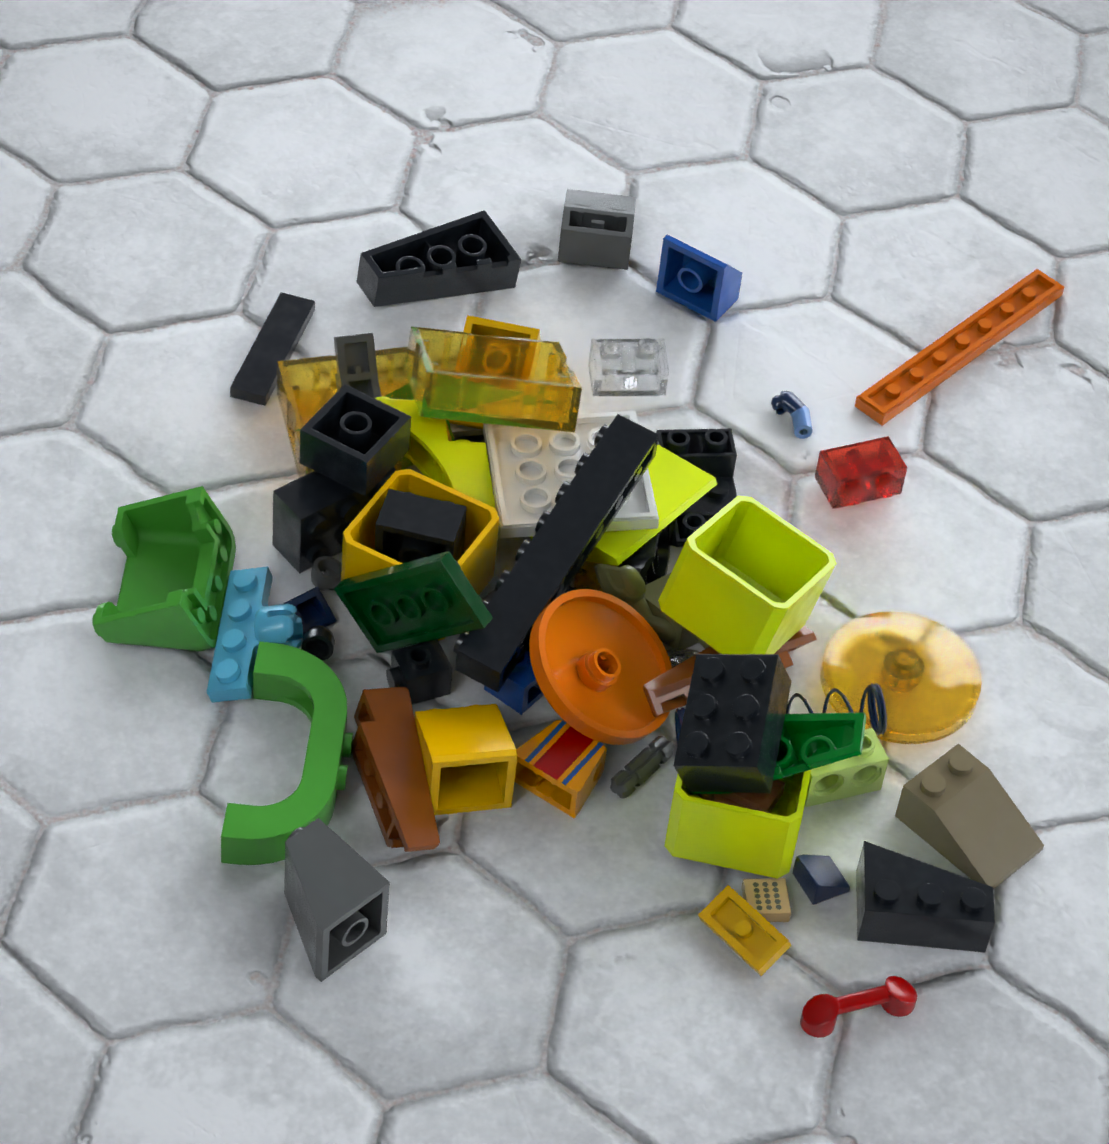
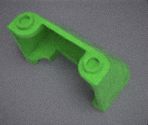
(172, 573)

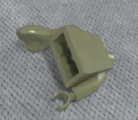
(630, 587)

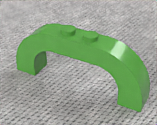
(300, 679)

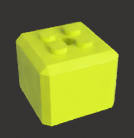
(746, 580)
(738, 835)

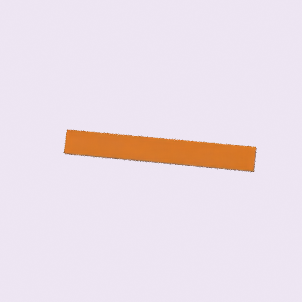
(958, 347)

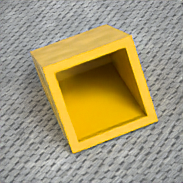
(467, 758)

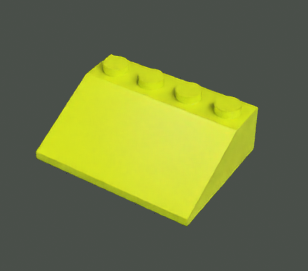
(675, 489)

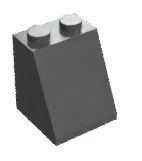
(333, 897)

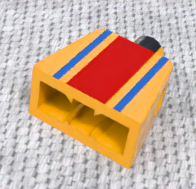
(560, 766)

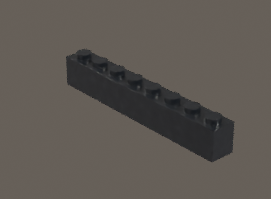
(557, 550)

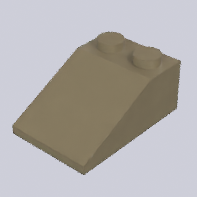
(968, 818)

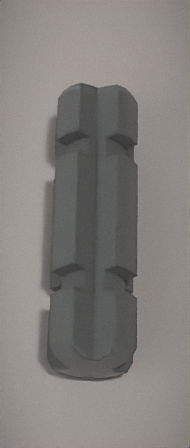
(642, 767)

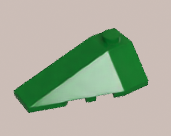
(816, 741)

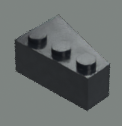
(920, 903)

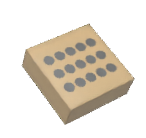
(768, 897)

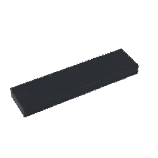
(274, 343)

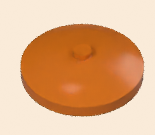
(593, 662)

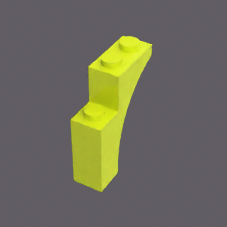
(456, 463)

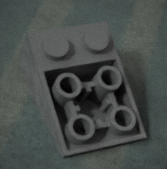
(596, 229)

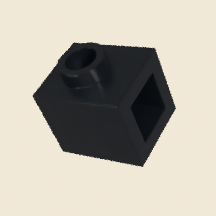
(422, 670)

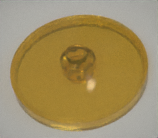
(920, 665)

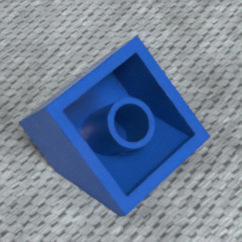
(697, 279)

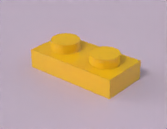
(744, 930)

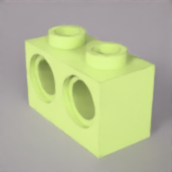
(849, 776)

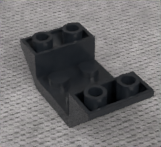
(715, 454)

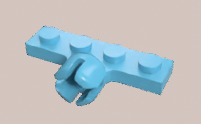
(242, 625)

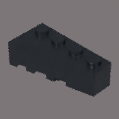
(440, 263)

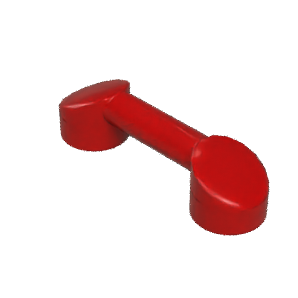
(821, 1011)

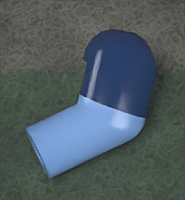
(800, 413)

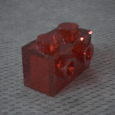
(860, 472)

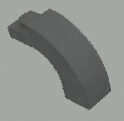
(357, 363)

